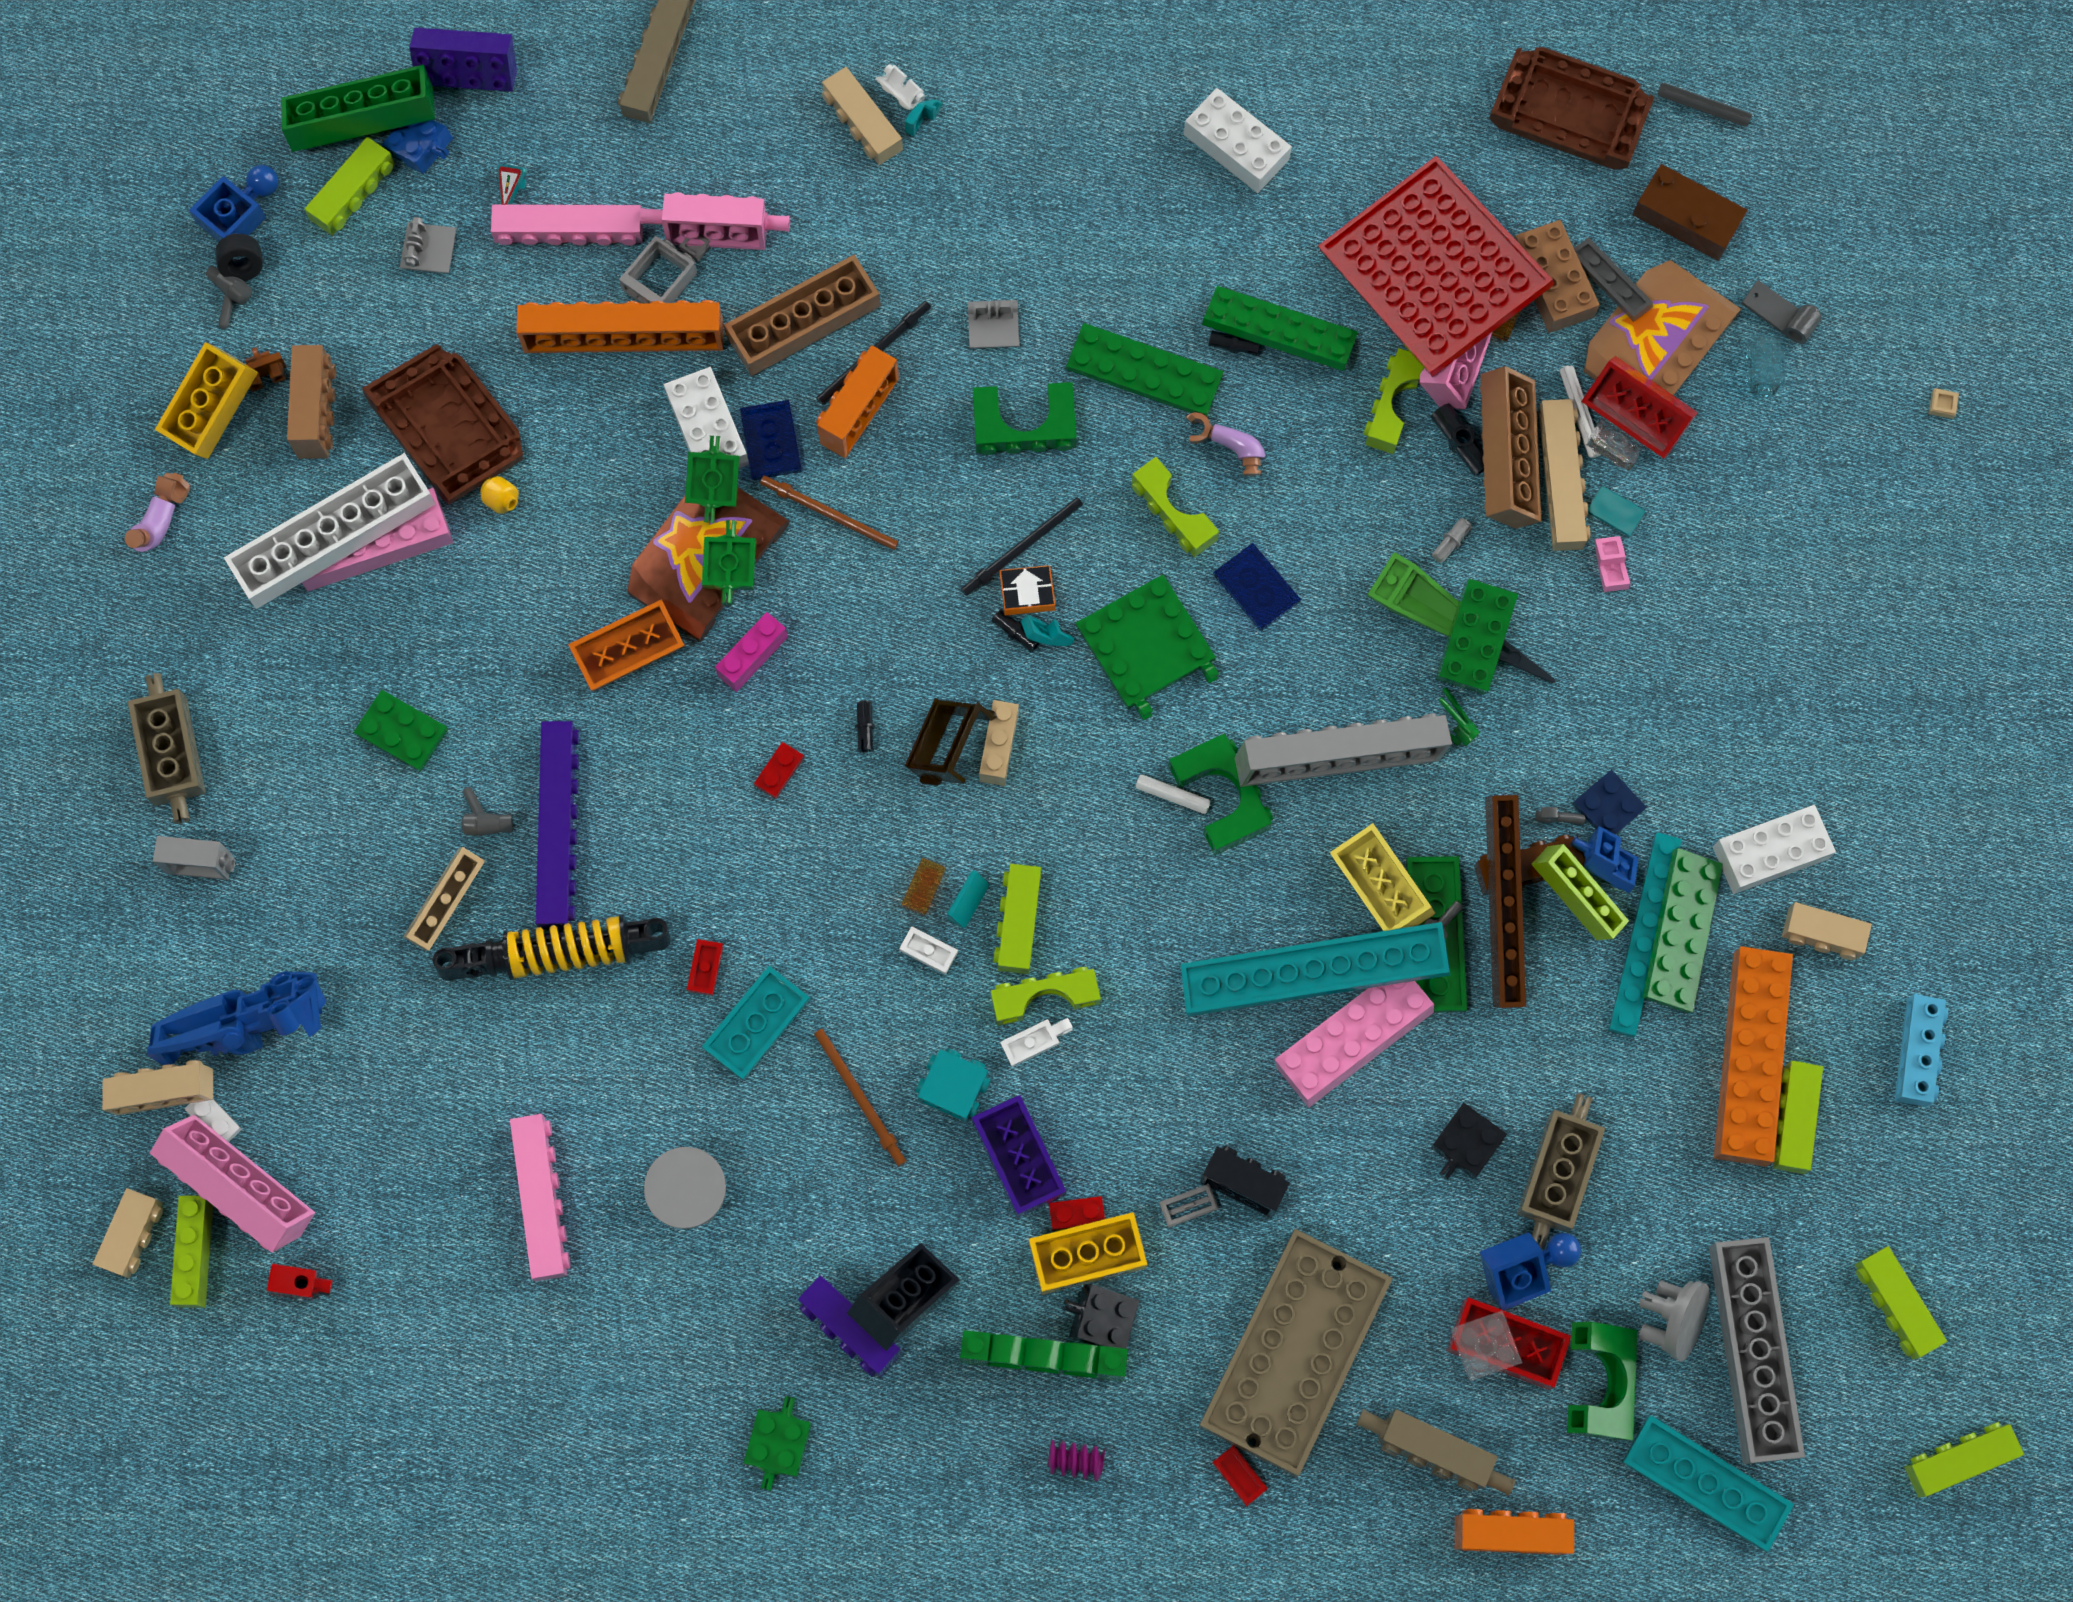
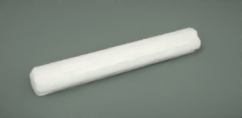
(1575, 393)

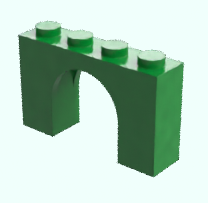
(1055, 433)
(1218, 759)
(1617, 1351)

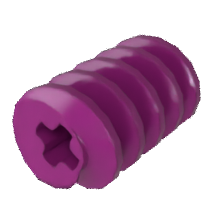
(1075, 1460)

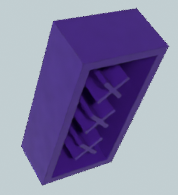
(465, 58)
(1018, 1156)
(830, 1308)

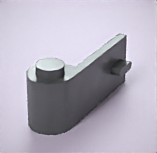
(1782, 315)

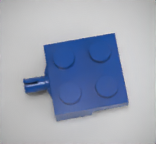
(419, 144)
(1607, 859)

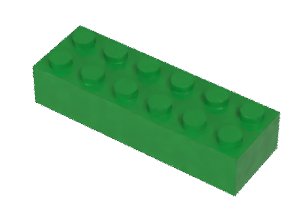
(357, 108)

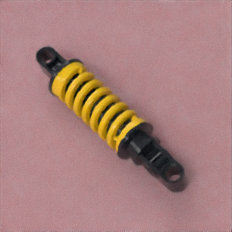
(549, 950)

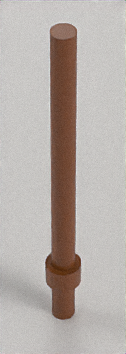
(786, 491)
(886, 1140)

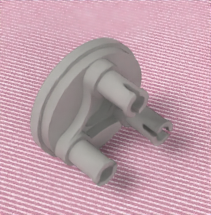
(685, 1187)
(1685, 1316)

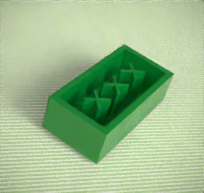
(1476, 636)

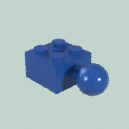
(231, 210)
(1518, 1270)

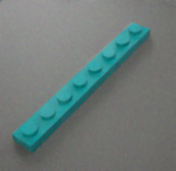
(1634, 973)

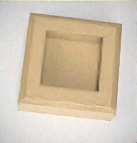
(1943, 403)

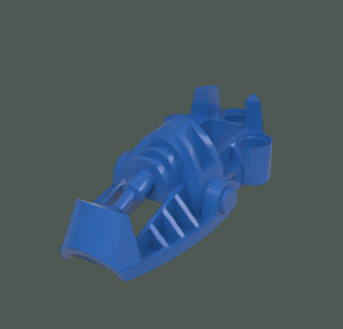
(237, 1019)

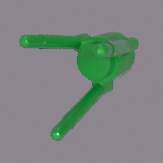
(1466, 730)

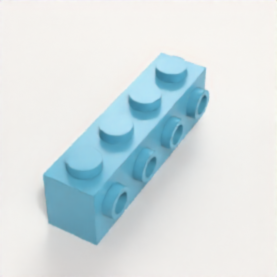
(1920, 1050)

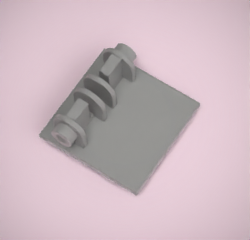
(427, 247)
(993, 324)

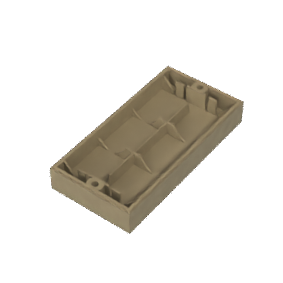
(1295, 1353)

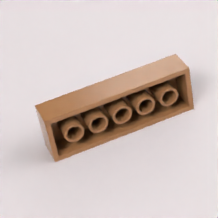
(802, 315)
(1510, 447)

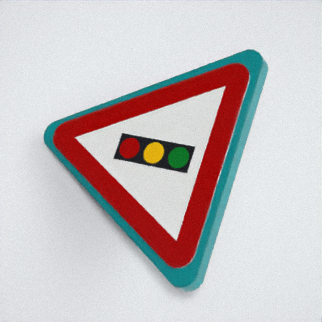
(510, 181)

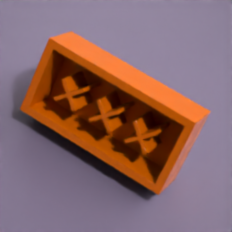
(857, 401)
(626, 645)
(1514, 1534)

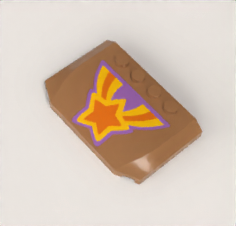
(1670, 336)

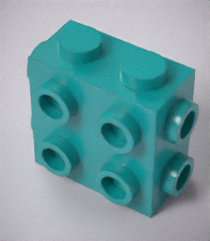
(953, 1084)

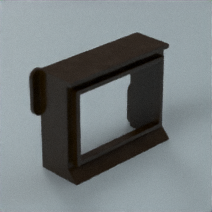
(931, 733)

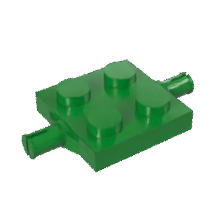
(712, 479)
(729, 563)
(777, 1443)

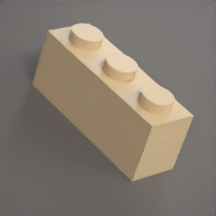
(999, 743)
(1826, 931)
(128, 1233)

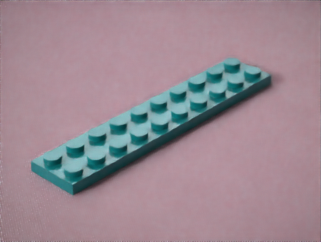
(1315, 969)

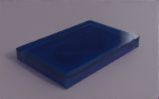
(770, 439)
(1256, 587)

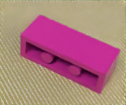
(751, 652)

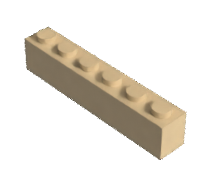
(1562, 475)

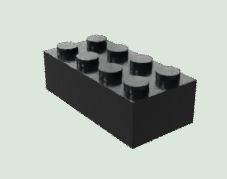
(903, 1296)

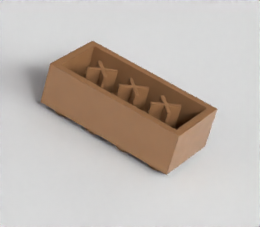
(1572, 296)
(311, 402)

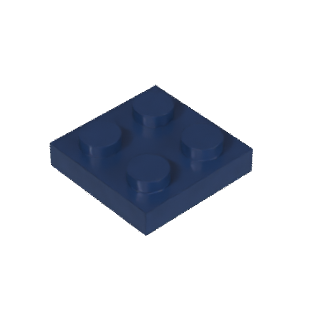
(1609, 804)

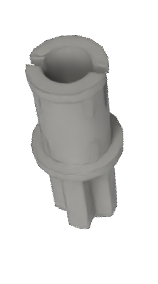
(1452, 540)

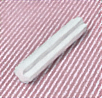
(1173, 794)

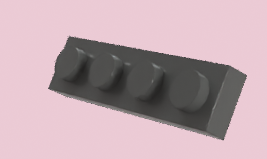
(1612, 280)

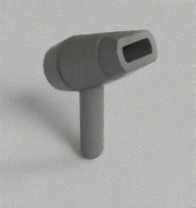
(234, 291)
(483, 823)

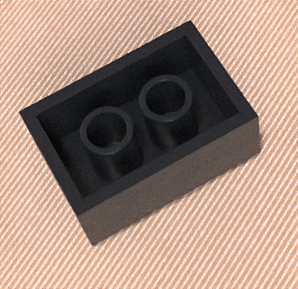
(1245, 1181)

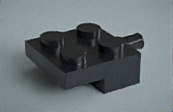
(1467, 1142)
(1102, 1316)

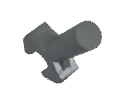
(1551, 814)
(1448, 916)

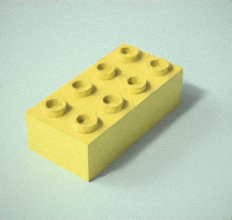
(1381, 881)

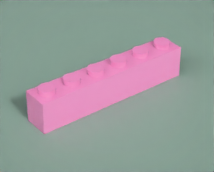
(566, 224)
(538, 1197)

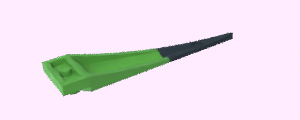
(1417, 597)

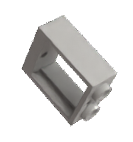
(665, 248)
(193, 858)

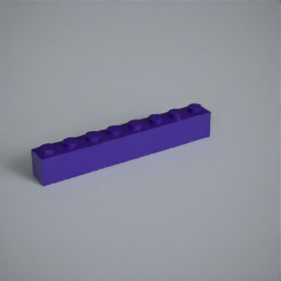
(555, 824)

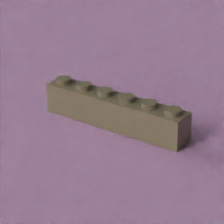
(654, 58)

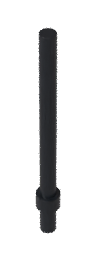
(909, 320)
(984, 576)

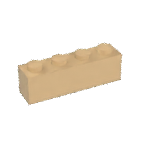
(862, 116)
(444, 898)
(157, 1088)

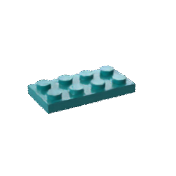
(756, 1023)

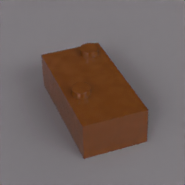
(1689, 212)

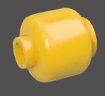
(499, 495)

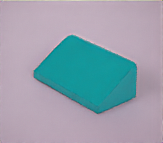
(1616, 511)
(968, 899)

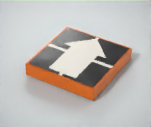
(1027, 590)

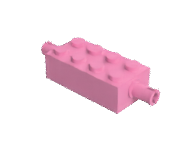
(722, 220)

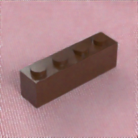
(1528, 872)

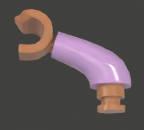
(1243, 444)
(158, 516)

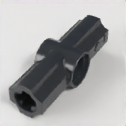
(1451, 427)

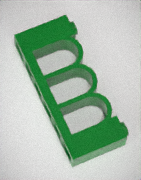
(1043, 1356)

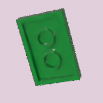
(400, 730)

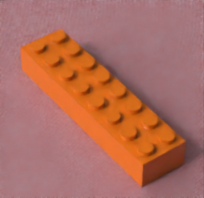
(620, 327)
(1753, 1056)

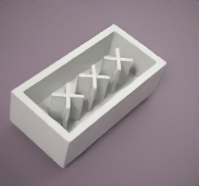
(1237, 140)
(703, 413)
(1774, 849)

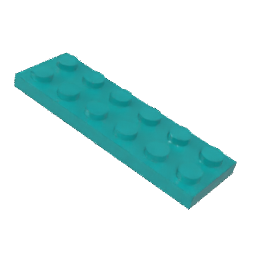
(1708, 1483)

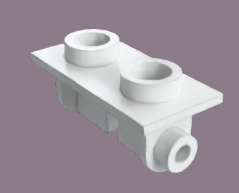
(908, 95)

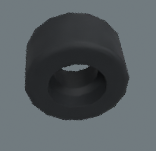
(234, 246)

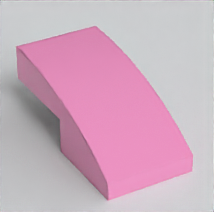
(1612, 564)

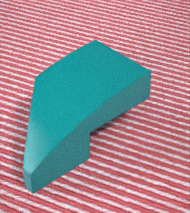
(923, 109)
(1046, 634)

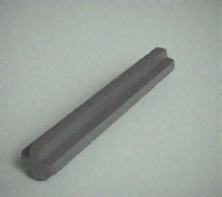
(1704, 104)

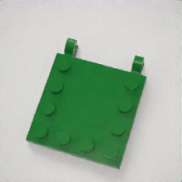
(1146, 643)

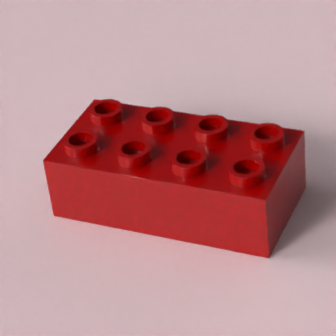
(1639, 407)
(1539, 1346)

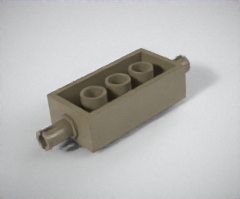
(166, 747)
(1561, 1170)
(1437, 1450)

